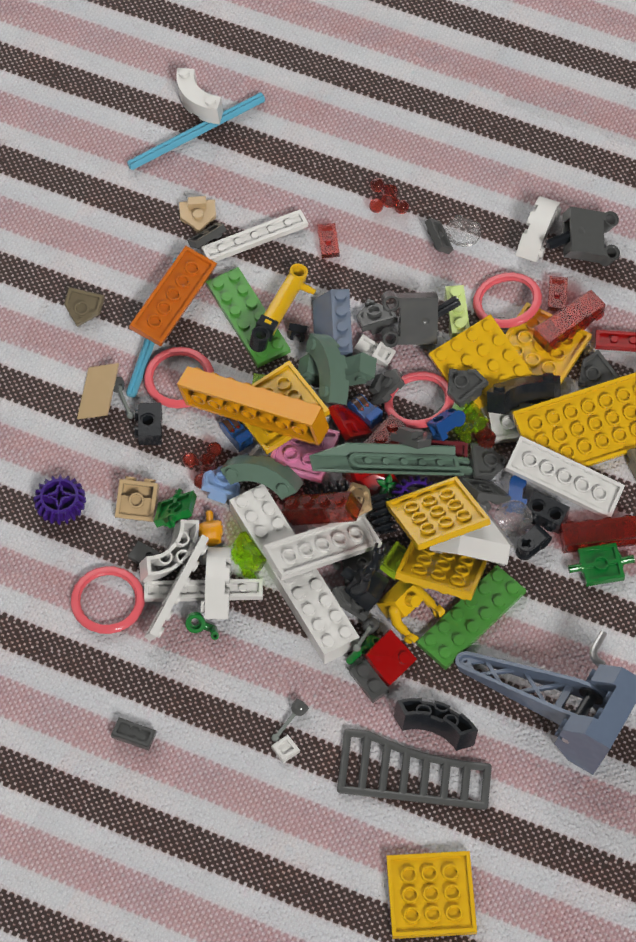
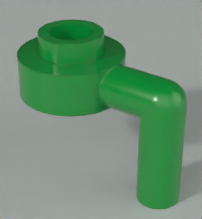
(200, 625)
(366, 646)

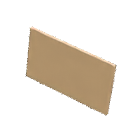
(98, 391)

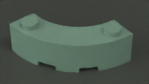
(331, 368)
(360, 369)
(263, 471)

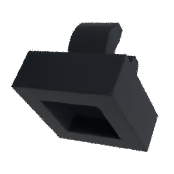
(298, 329)

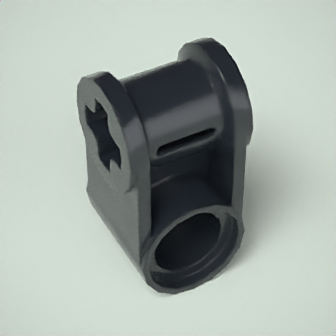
(532, 542)

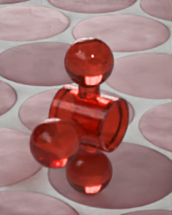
(388, 198)
(190, 460)

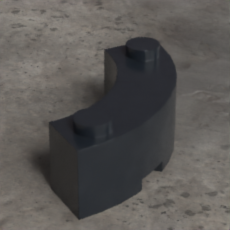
(535, 389)
(436, 718)

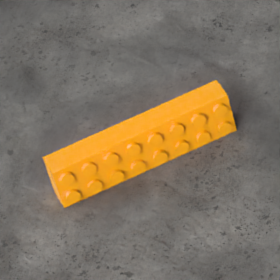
(253, 405)

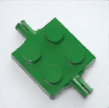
(175, 508)
(601, 564)

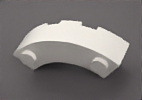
(195, 100)
(539, 224)
(183, 540)
(217, 576)

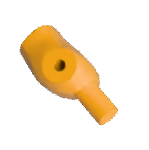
(212, 529)

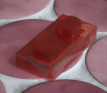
(328, 240)
(557, 293)

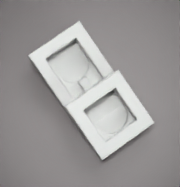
(380, 351)

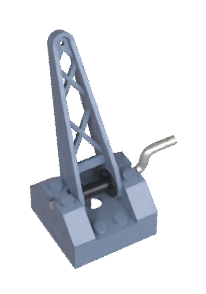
(580, 737)

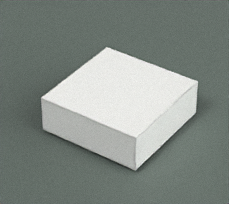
(285, 749)

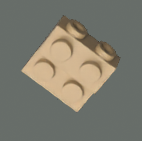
(137, 499)

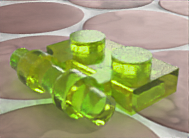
(474, 422)
(247, 556)

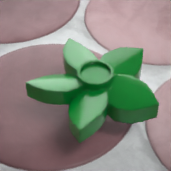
(387, 486)

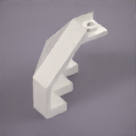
(484, 544)

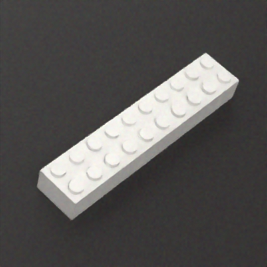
(305, 593)

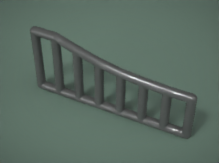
(407, 753)

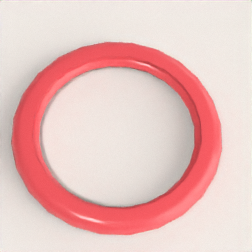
(499, 278)
(149, 372)
(415, 376)
(113, 628)

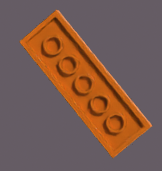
(172, 296)

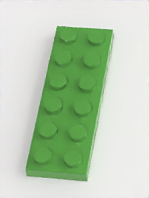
(243, 311)
(472, 618)

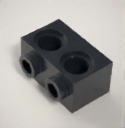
(549, 508)

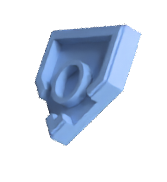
(218, 486)

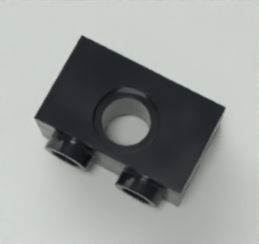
(151, 433)

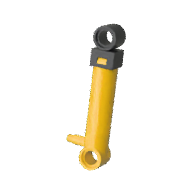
(268, 323)

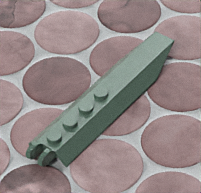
(391, 460)

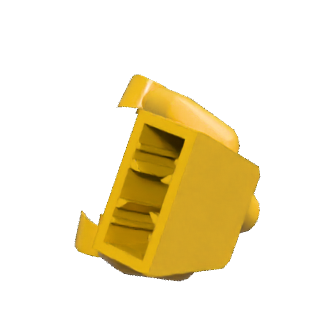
(402, 601)

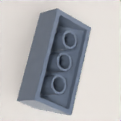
(333, 318)

